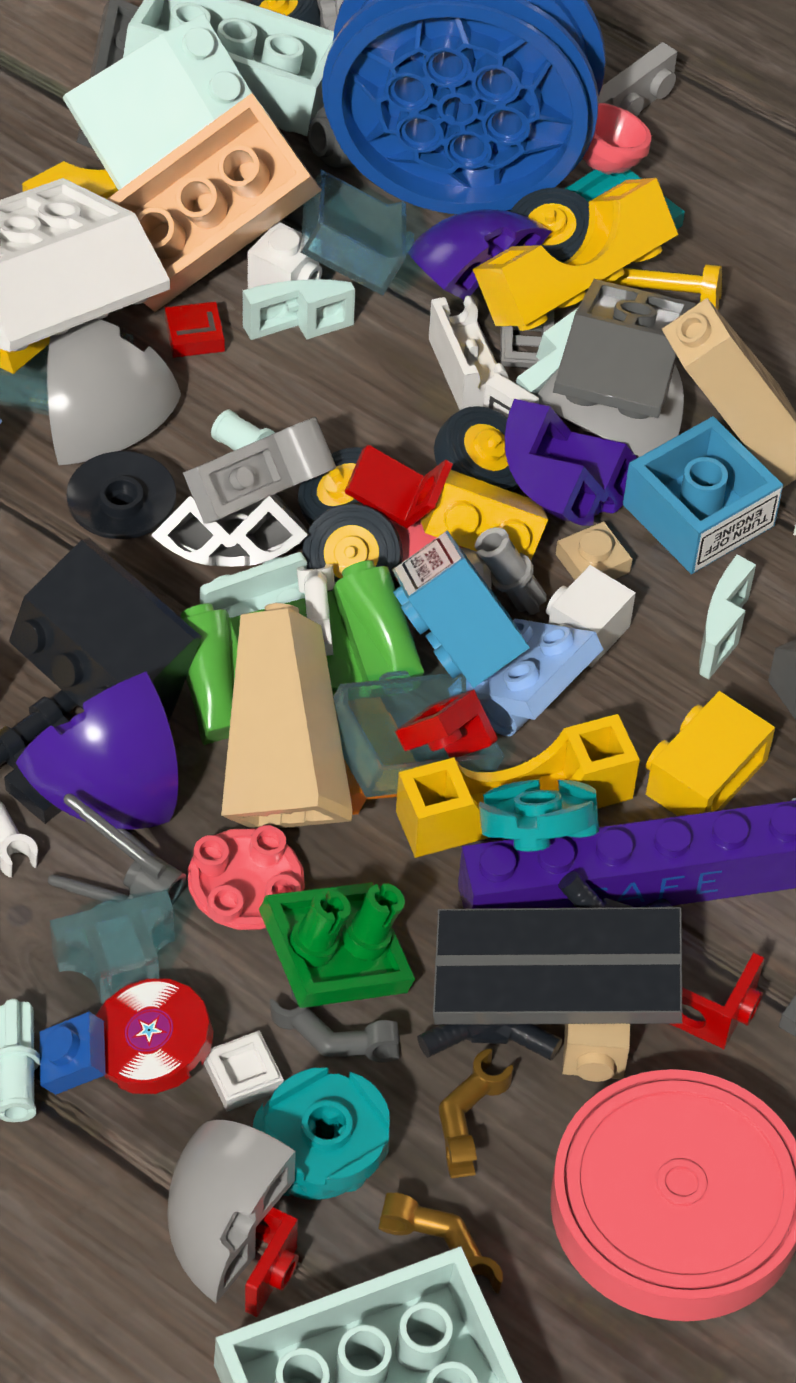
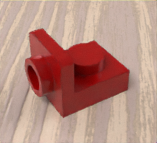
(451, 724)

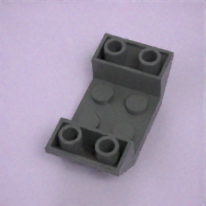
(619, 350)

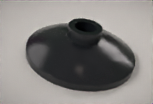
(121, 495)

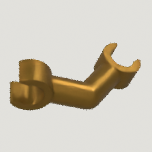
(458, 1143)
(403, 1215)

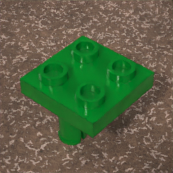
(339, 942)

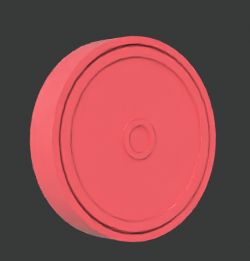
(676, 1195)

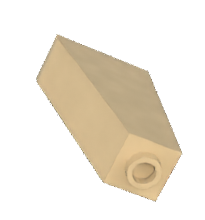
(737, 386)
(283, 727)

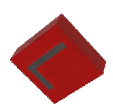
(194, 329)

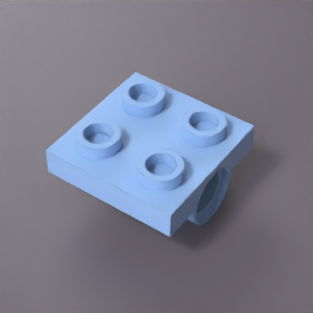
(536, 676)

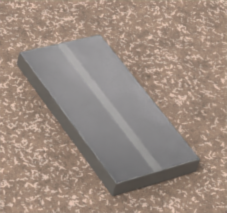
(558, 966)

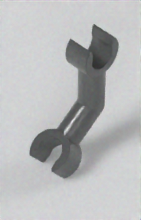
(377, 1041)

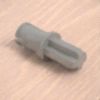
(510, 570)

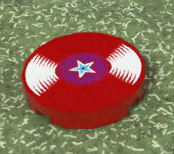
(154, 1035)

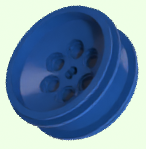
(464, 96)

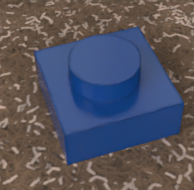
(72, 1053)

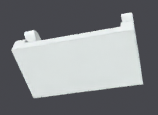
(462, 351)

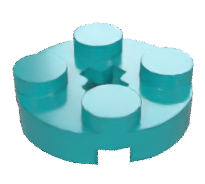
(536, 815)
(361, 1141)

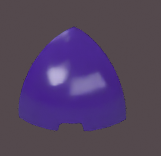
(467, 240)
(564, 470)
(110, 758)

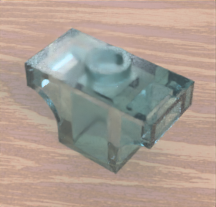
(115, 941)

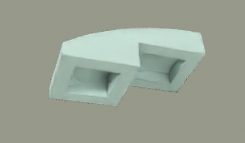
(311, 304)
(549, 356)
(725, 615)

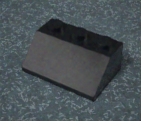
(99, 626)

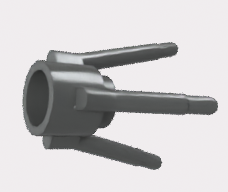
(145, 875)

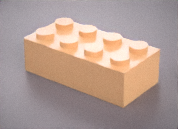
(216, 194)

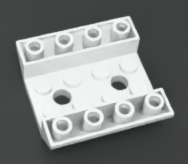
(69, 262)

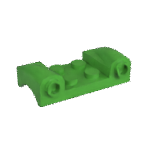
(366, 633)

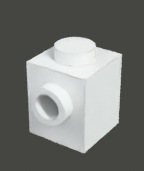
(278, 258)
(595, 605)

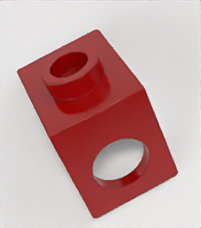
(394, 487)
(722, 1020)
(277, 1261)

